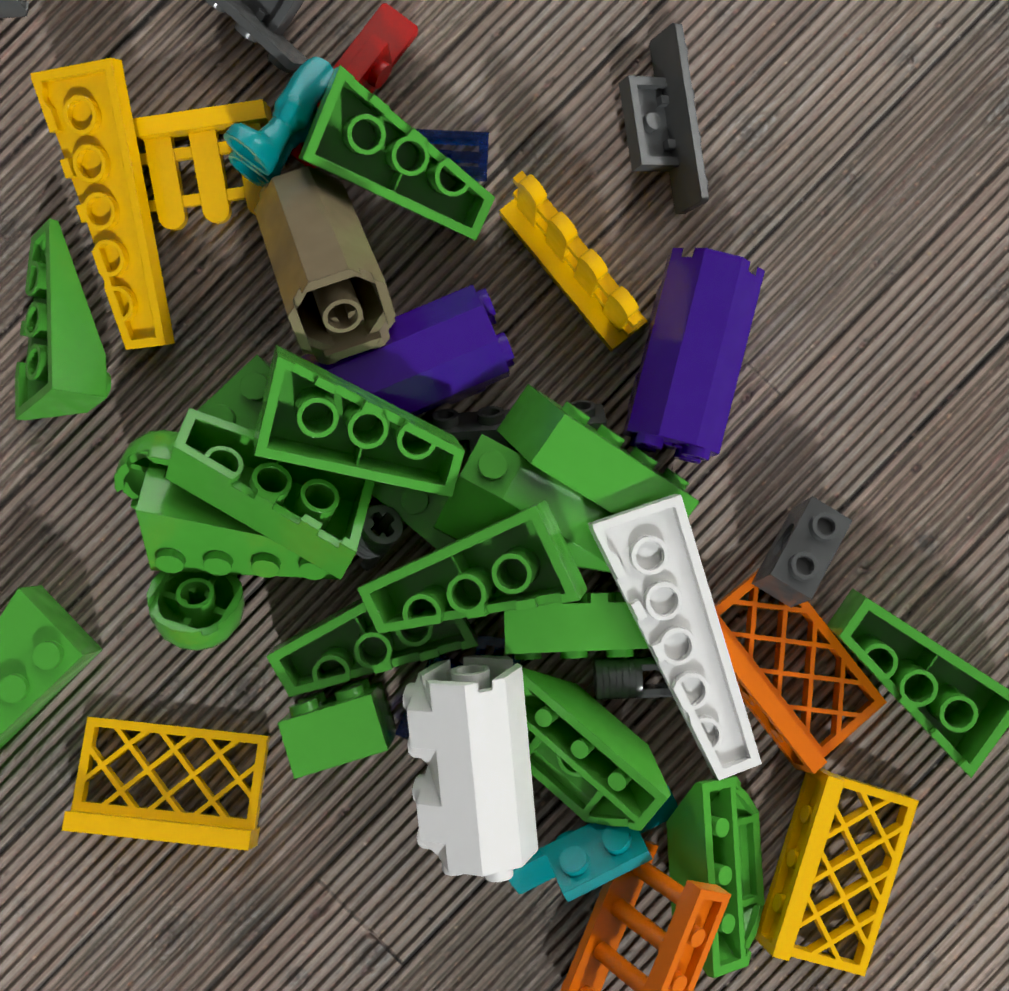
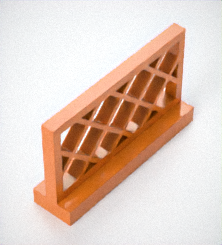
(765, 698)

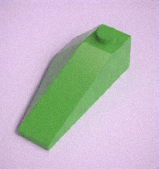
(64, 352)
(503, 482)

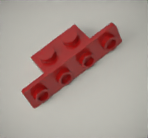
(375, 52)

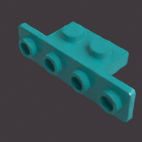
(589, 856)

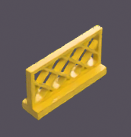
(166, 824)
(800, 869)

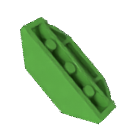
(589, 755)
(718, 842)

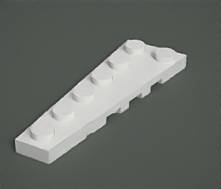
(670, 600)

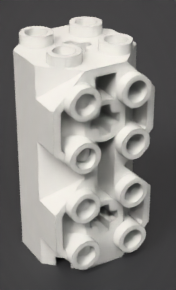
(478, 776)

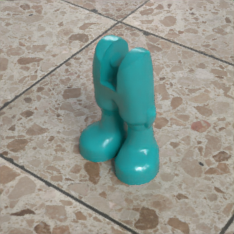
(265, 151)

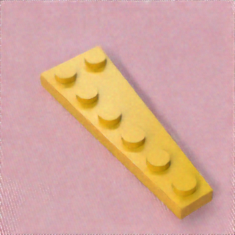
(98, 139)

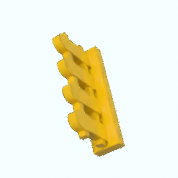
(206, 150)
(570, 263)

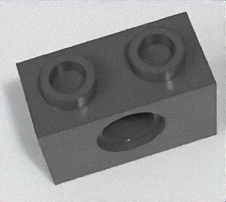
(802, 552)

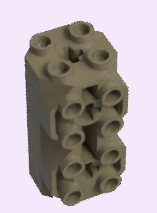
(323, 265)

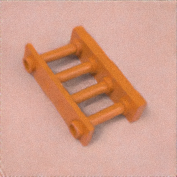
(680, 949)

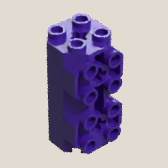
(433, 354)
(693, 354)

